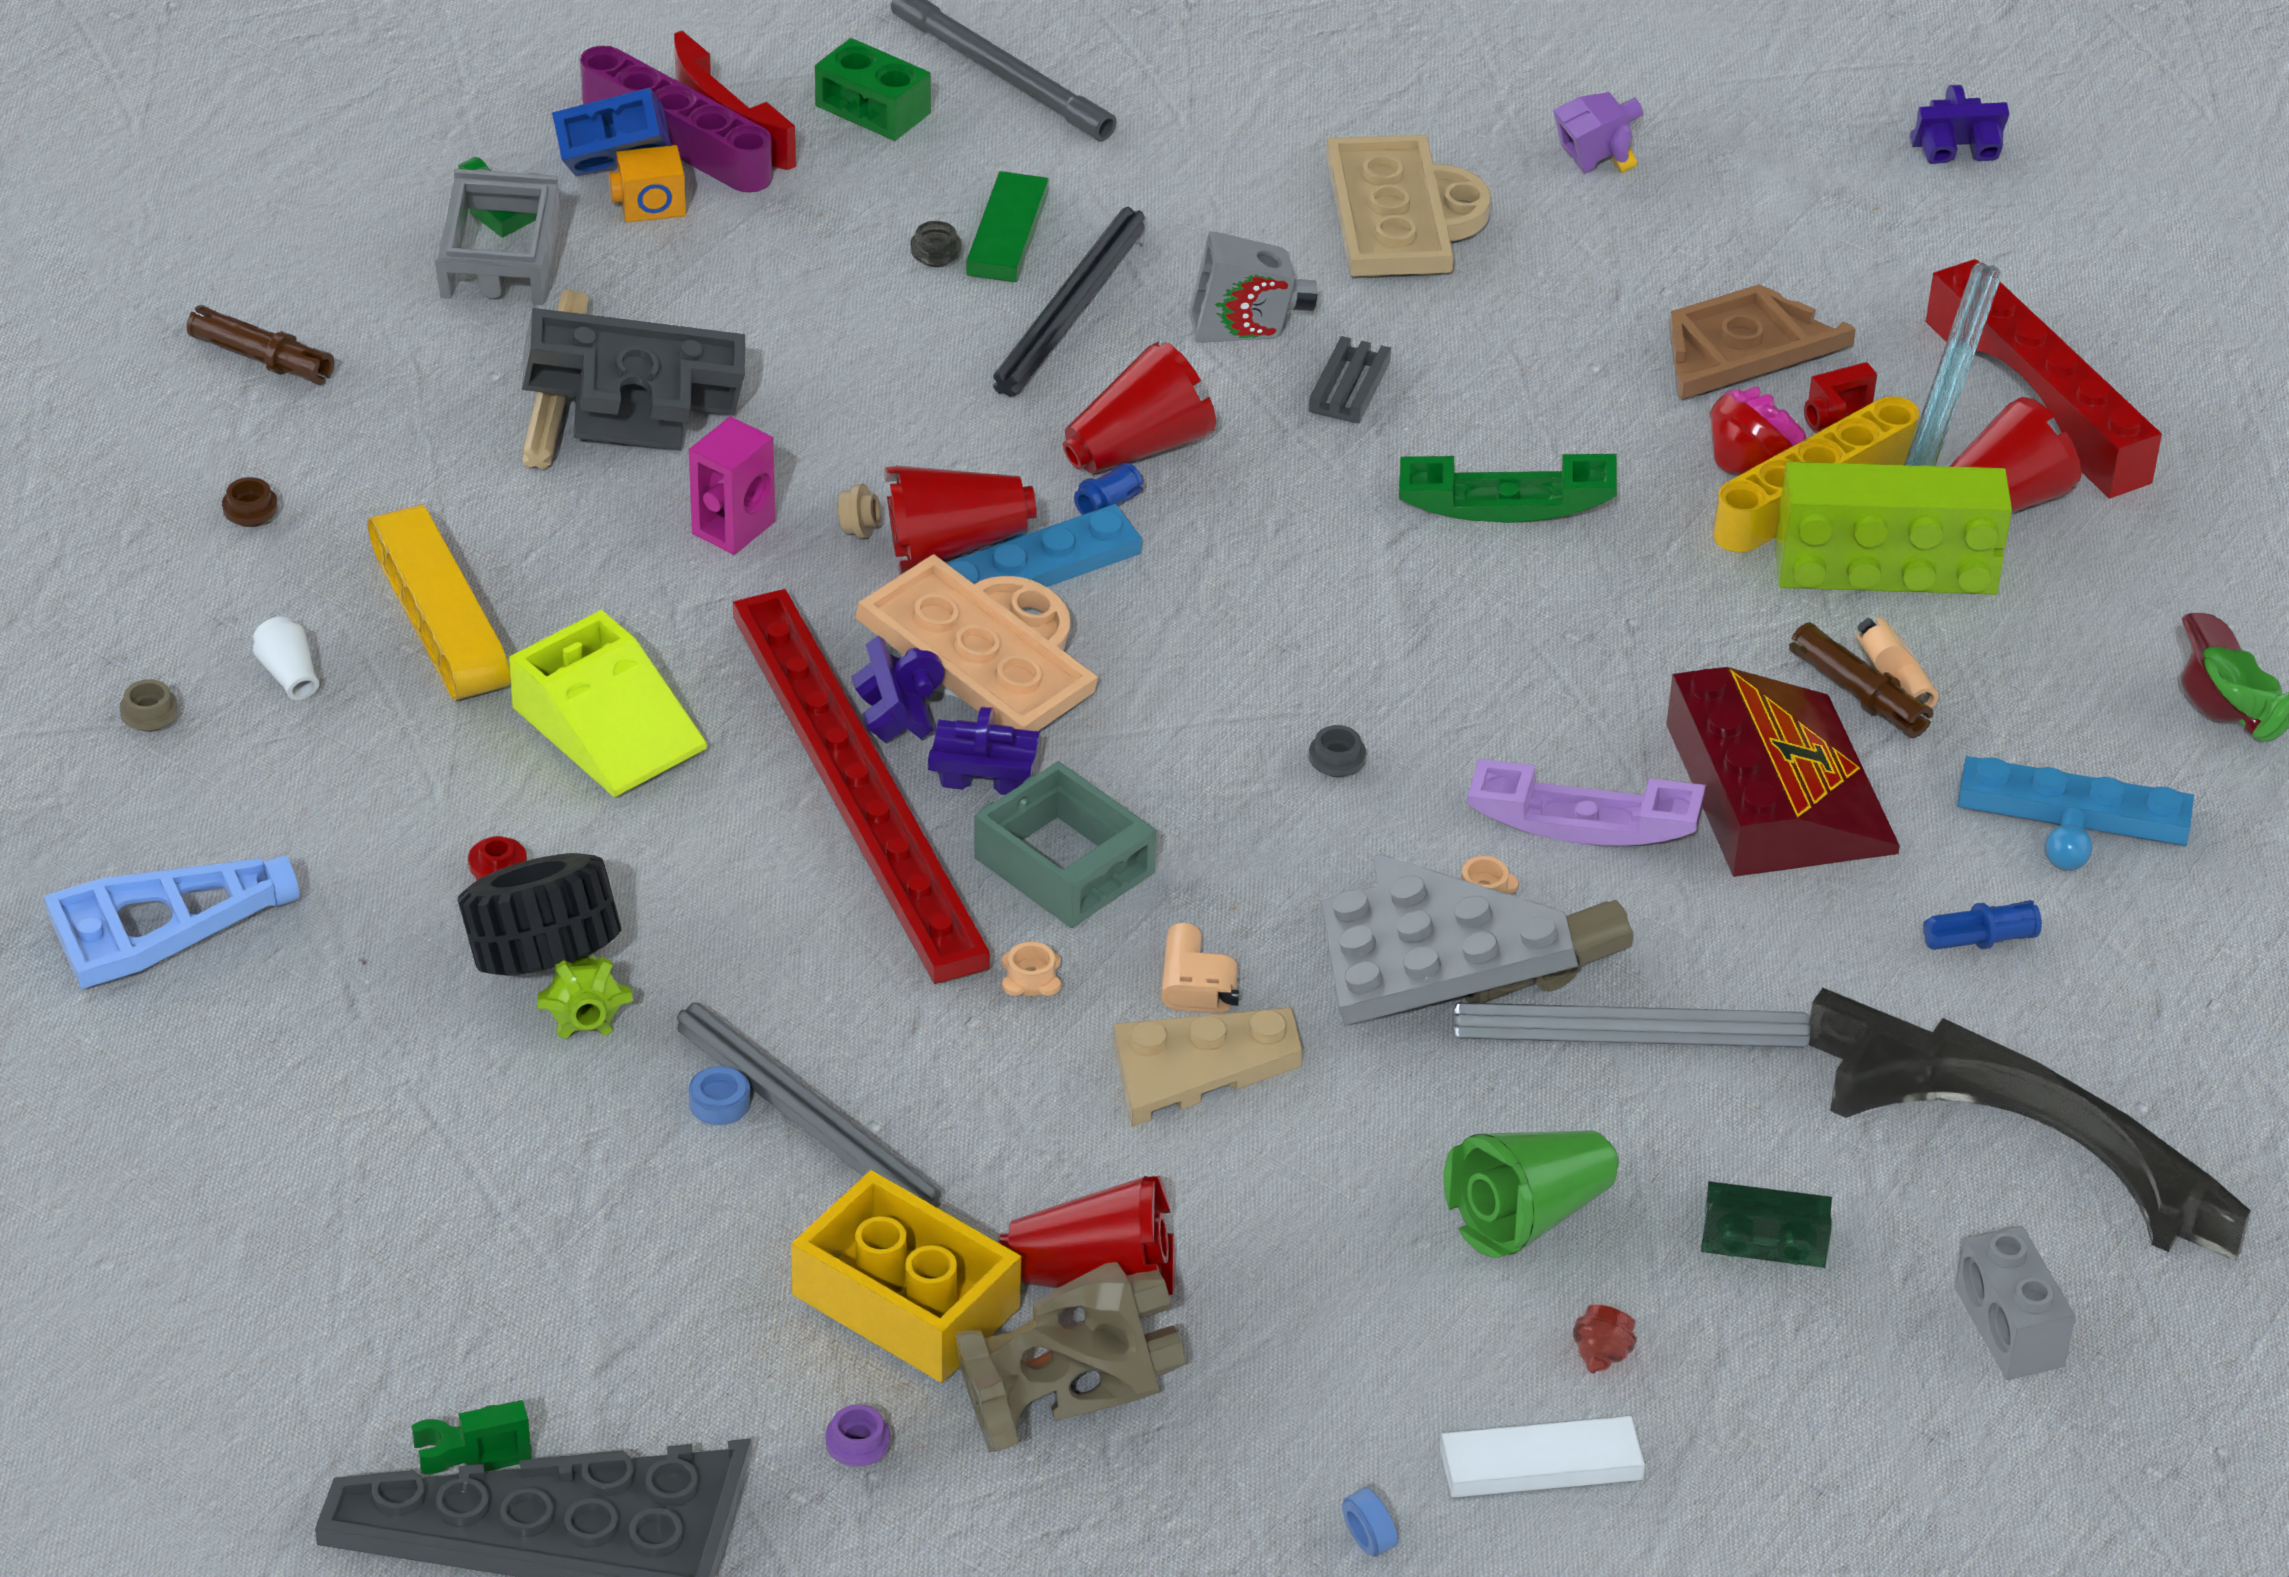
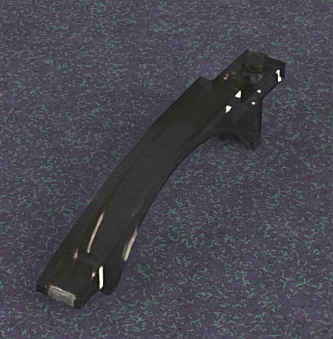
(1902, 1063)

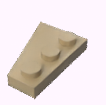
(1191, 1055)

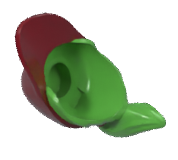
(2228, 681)

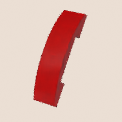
(694, 71)

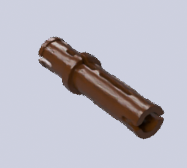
(276, 350)
(1875, 691)

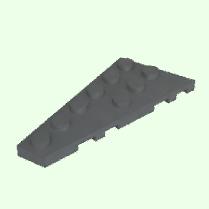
(551, 1515)

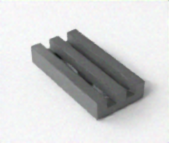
(1358, 357)

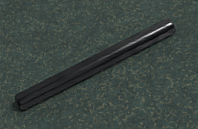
(1068, 302)

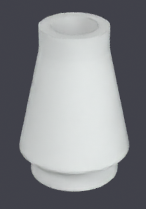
(285, 653)

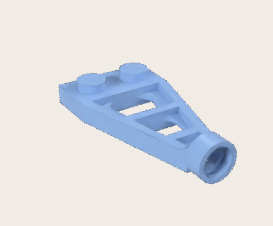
(96, 939)

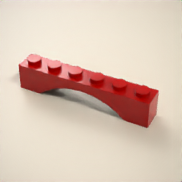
(2109, 435)

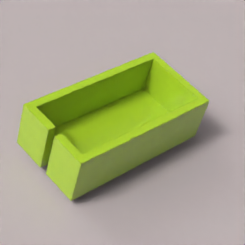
(1892, 528)

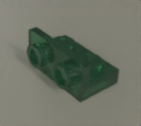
(1767, 1224)

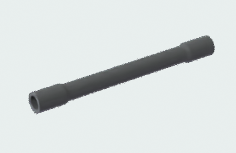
(1075, 108)

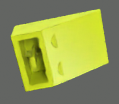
(603, 703)

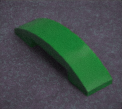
(1508, 496)

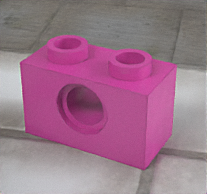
(732, 485)

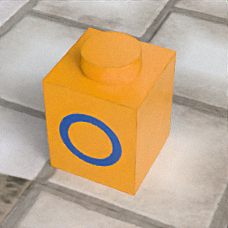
(649, 183)

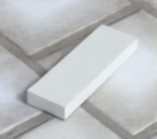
(1542, 1456)

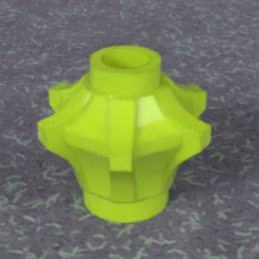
(583, 996)

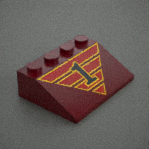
(1775, 772)

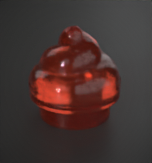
(1604, 1336)

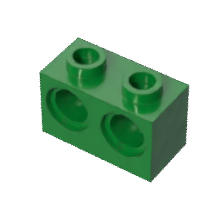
(872, 89)

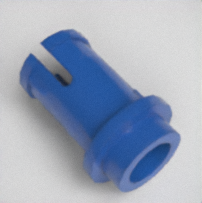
(1109, 489)

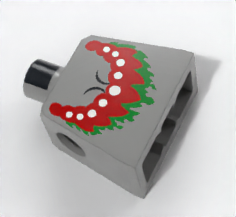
(1245, 290)

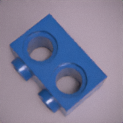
(596, 130)

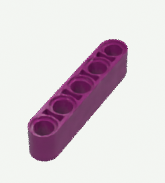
(703, 130)

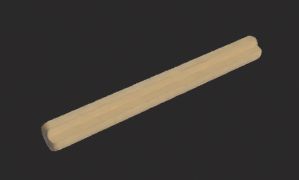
(549, 407)

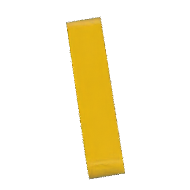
(1751, 502)
(439, 602)

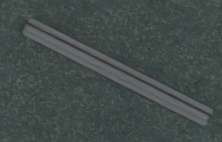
(800, 1102)

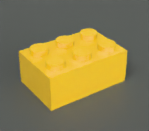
(904, 1274)

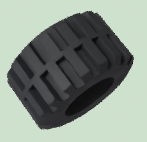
(539, 914)

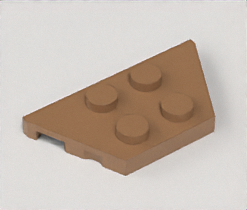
(1746, 337)

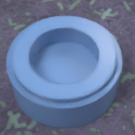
(719, 1095)
(1369, 1522)

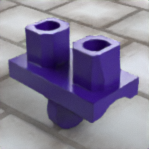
(1960, 122)
(897, 690)
(983, 750)

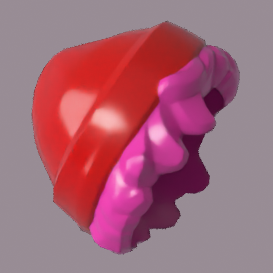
(1750, 430)

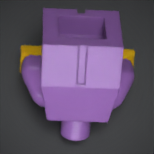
(1598, 128)

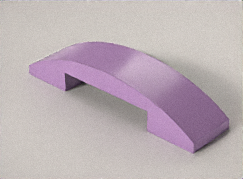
(1582, 814)

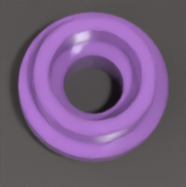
(857, 1436)

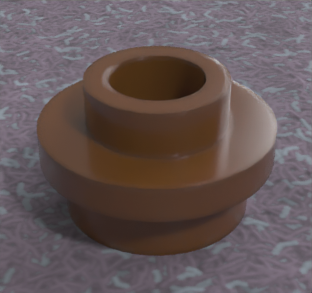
(249, 502)

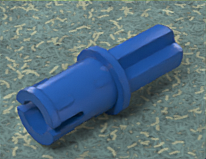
(1983, 925)

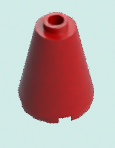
(1141, 413)
(2034, 457)
(953, 511)
(1097, 1229)

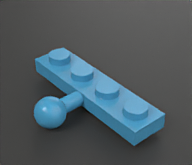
(1057, 550)
(2075, 804)

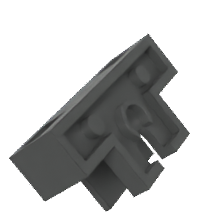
(632, 375)

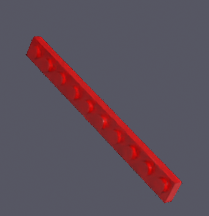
(861, 788)

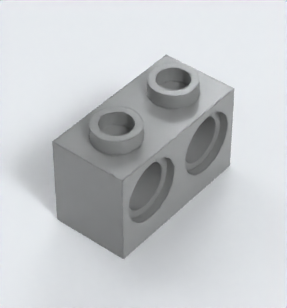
(2015, 1302)

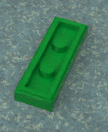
(1007, 226)

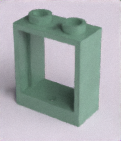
(1119, 862)

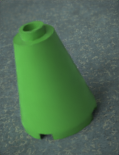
(1524, 1184)

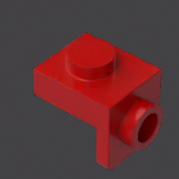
(1839, 394)

